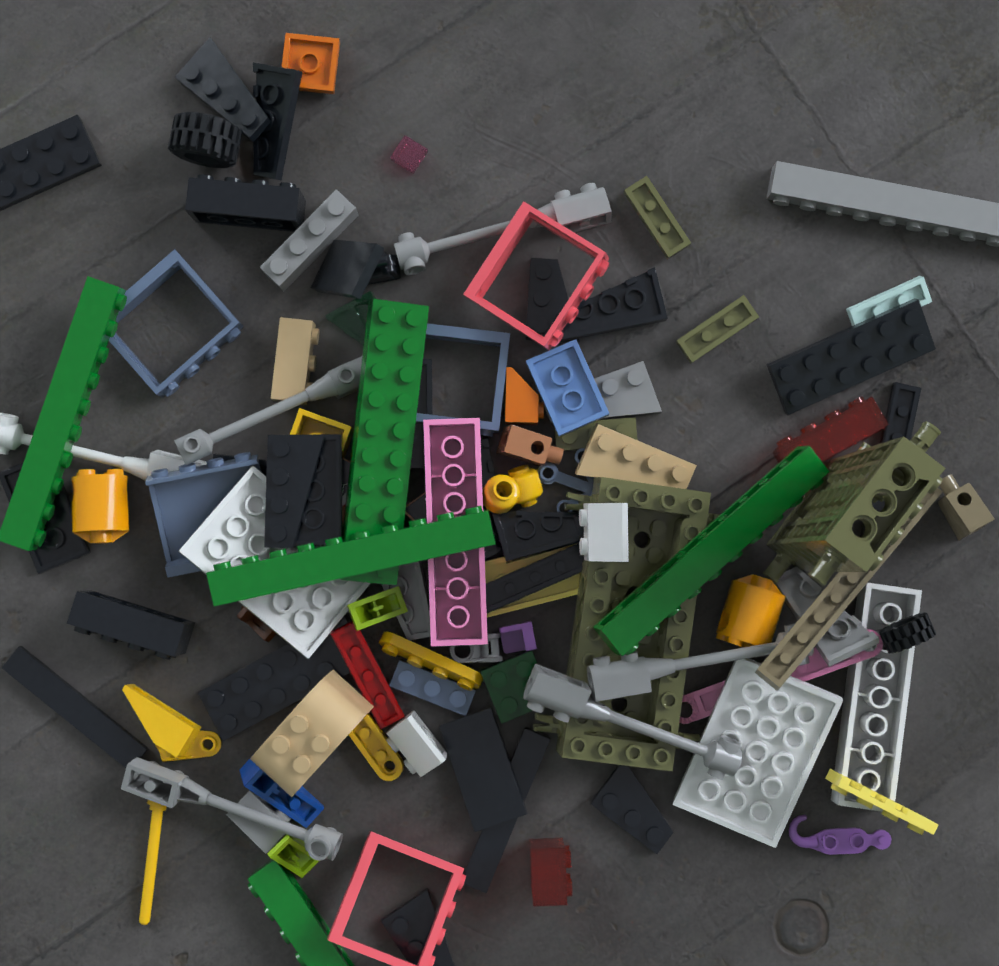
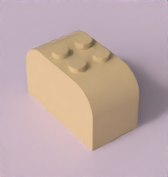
(311, 732)

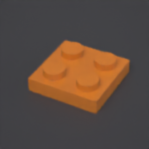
(315, 59)

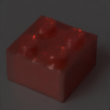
(548, 871)

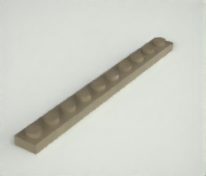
(825, 612)

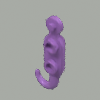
(839, 840)

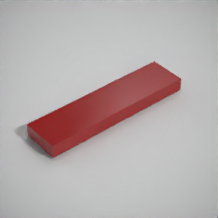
(367, 674)

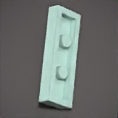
(889, 299)

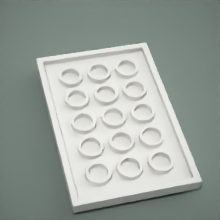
(238, 531)
(779, 746)

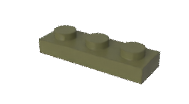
(657, 217)
(717, 329)
(579, 438)

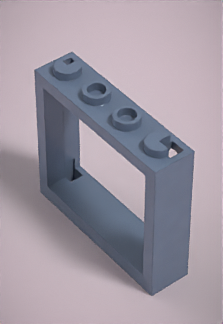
(144, 288)
(479, 337)

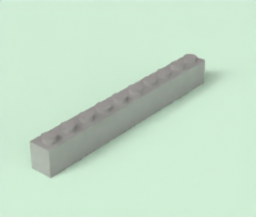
(884, 202)

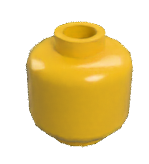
(528, 483)
(500, 494)

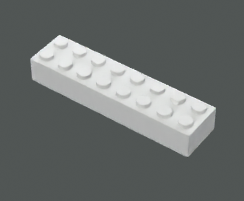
(876, 699)

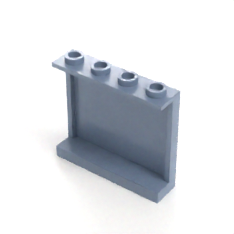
(187, 498)

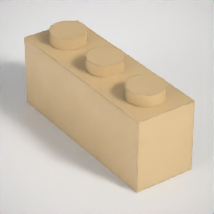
(294, 358)

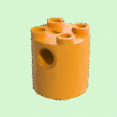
(100, 505)
(750, 612)

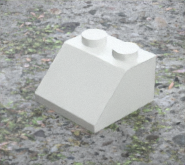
(604, 532)
(416, 744)

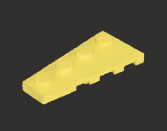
(890, 808)

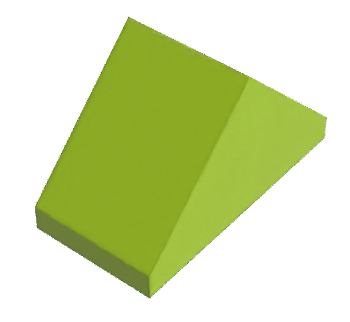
(377, 608)
(292, 855)

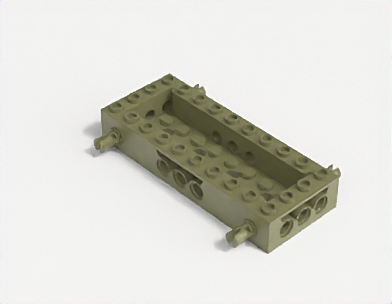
(670, 521)
(819, 529)

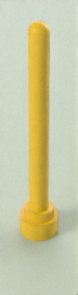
(151, 861)

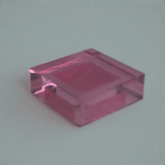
(409, 154)

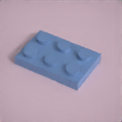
(567, 388)

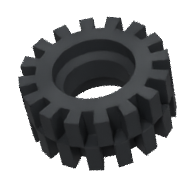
(907, 633)

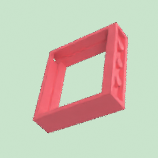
(503, 250)
(445, 909)

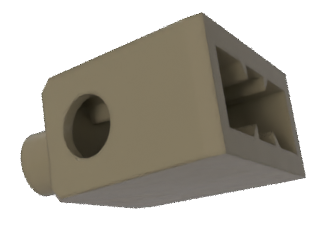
(968, 515)

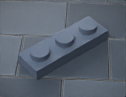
(431, 688)

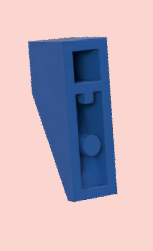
(301, 807)

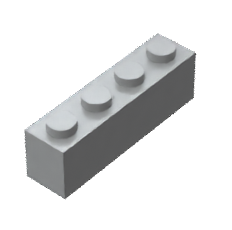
(309, 240)

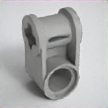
(480, 653)

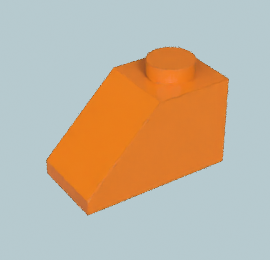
(522, 401)

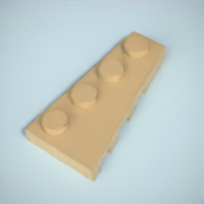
(624, 458)

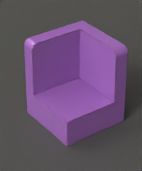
(517, 637)

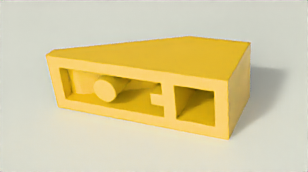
(163, 724)

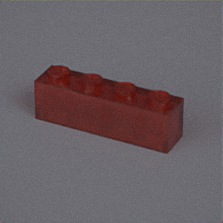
(838, 431)

